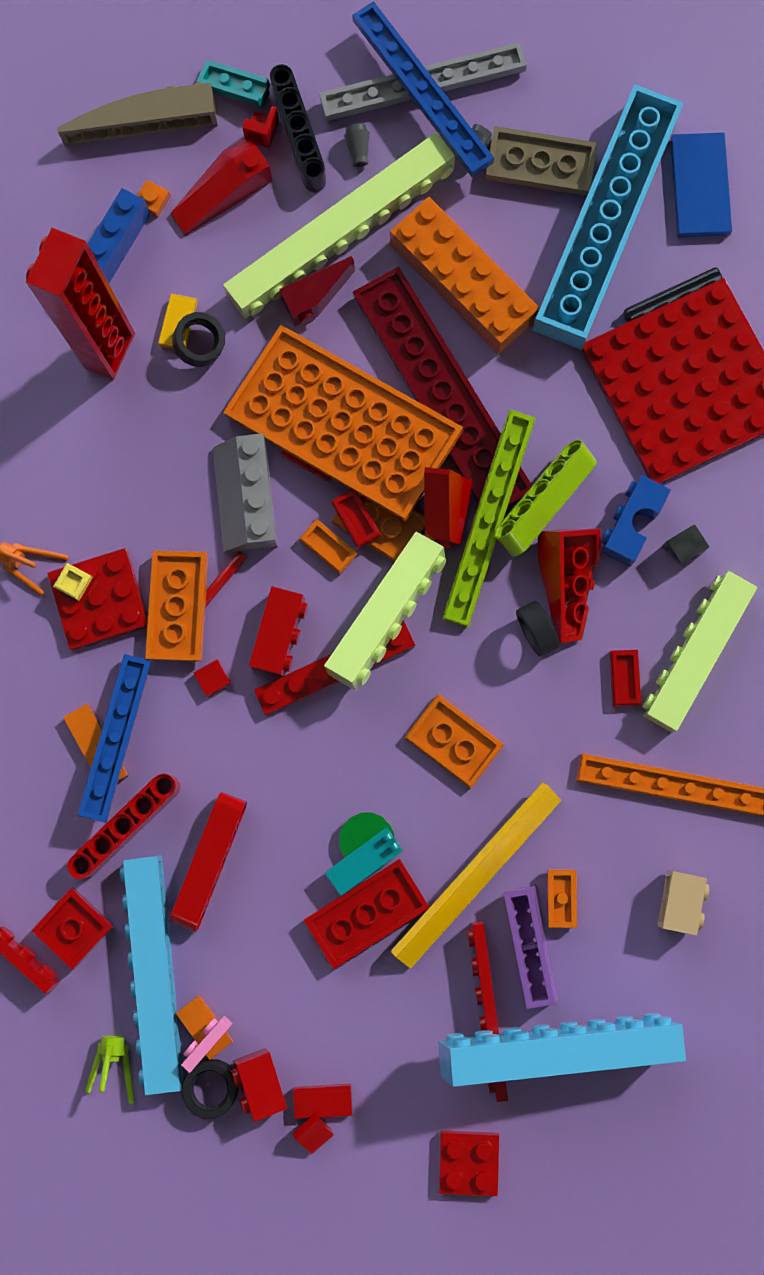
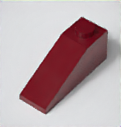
(311, 294)

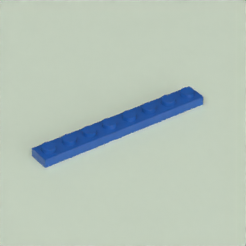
(423, 89)

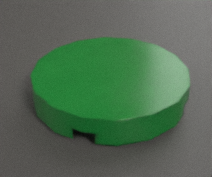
(359, 830)

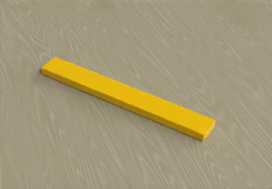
(476, 875)

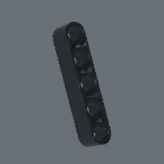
(297, 117)

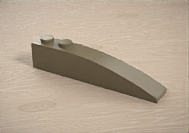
(144, 114)

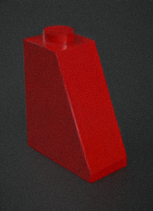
(445, 505)

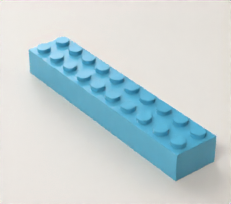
(607, 217)

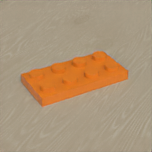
(177, 606)

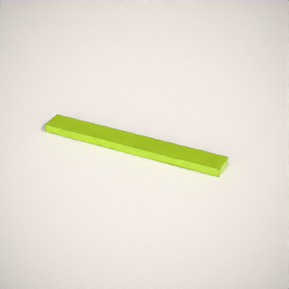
(488, 517)

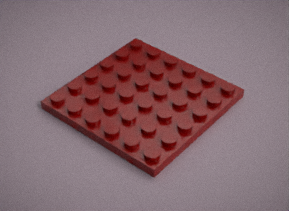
(683, 380)

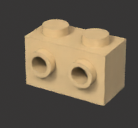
(683, 902)

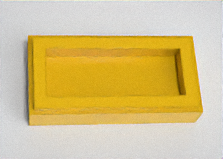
(176, 310)

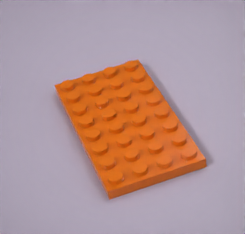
(343, 421)

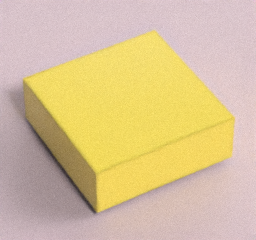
(73, 581)

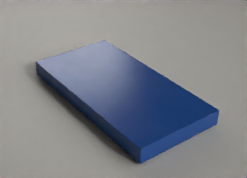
(701, 185)

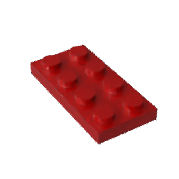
(366, 913)

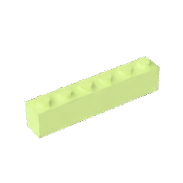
(386, 611)
(699, 652)

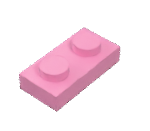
(197, 1051)

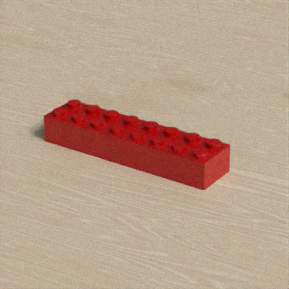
(80, 302)

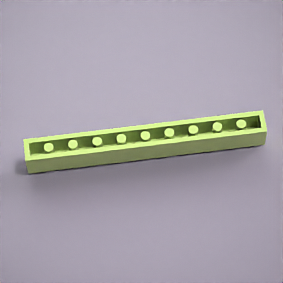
(340, 225)

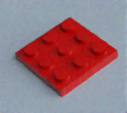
(107, 607)

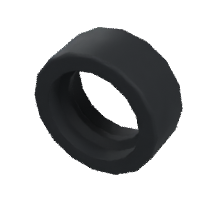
(207, 321)
(537, 628)
(190, 1099)

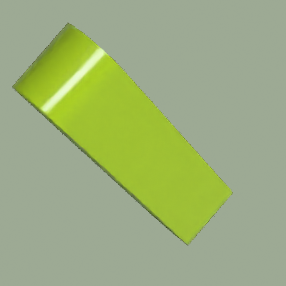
(545, 497)

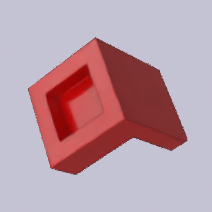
(261, 127)

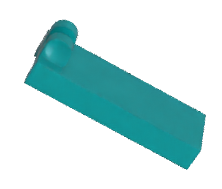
(235, 83)
(363, 861)

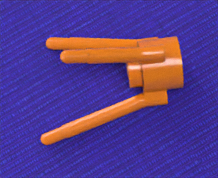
(12, 556)

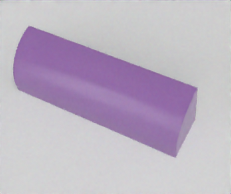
(531, 947)

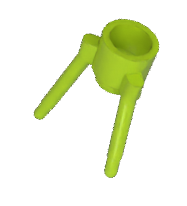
(109, 1051)

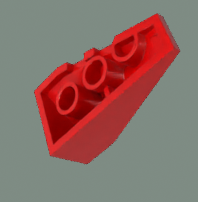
(226, 182)
(567, 570)

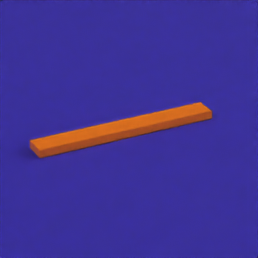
(671, 784)

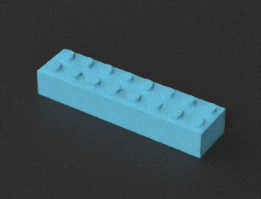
(560, 1050)

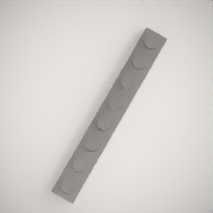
(447, 74)

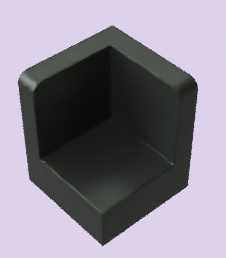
(687, 544)

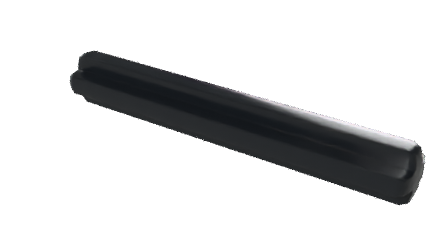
(672, 294)

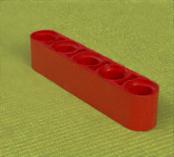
(111, 829)
(208, 862)

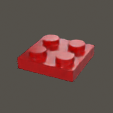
(72, 928)
(469, 1163)

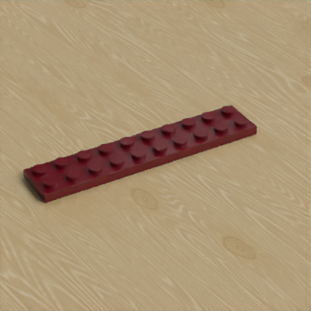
(434, 375)

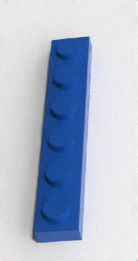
(114, 739)

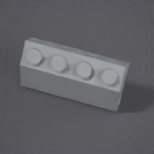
(245, 494)

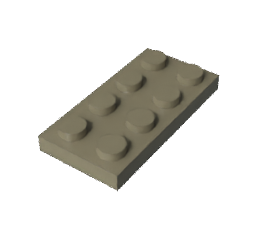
(542, 161)

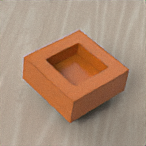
(155, 197)

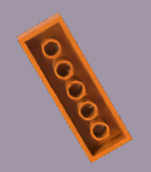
(463, 275)

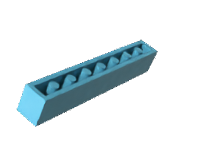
(153, 975)

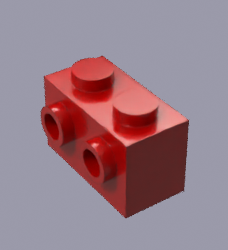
(259, 1085)

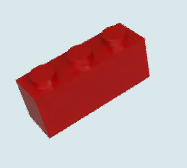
(278, 632)

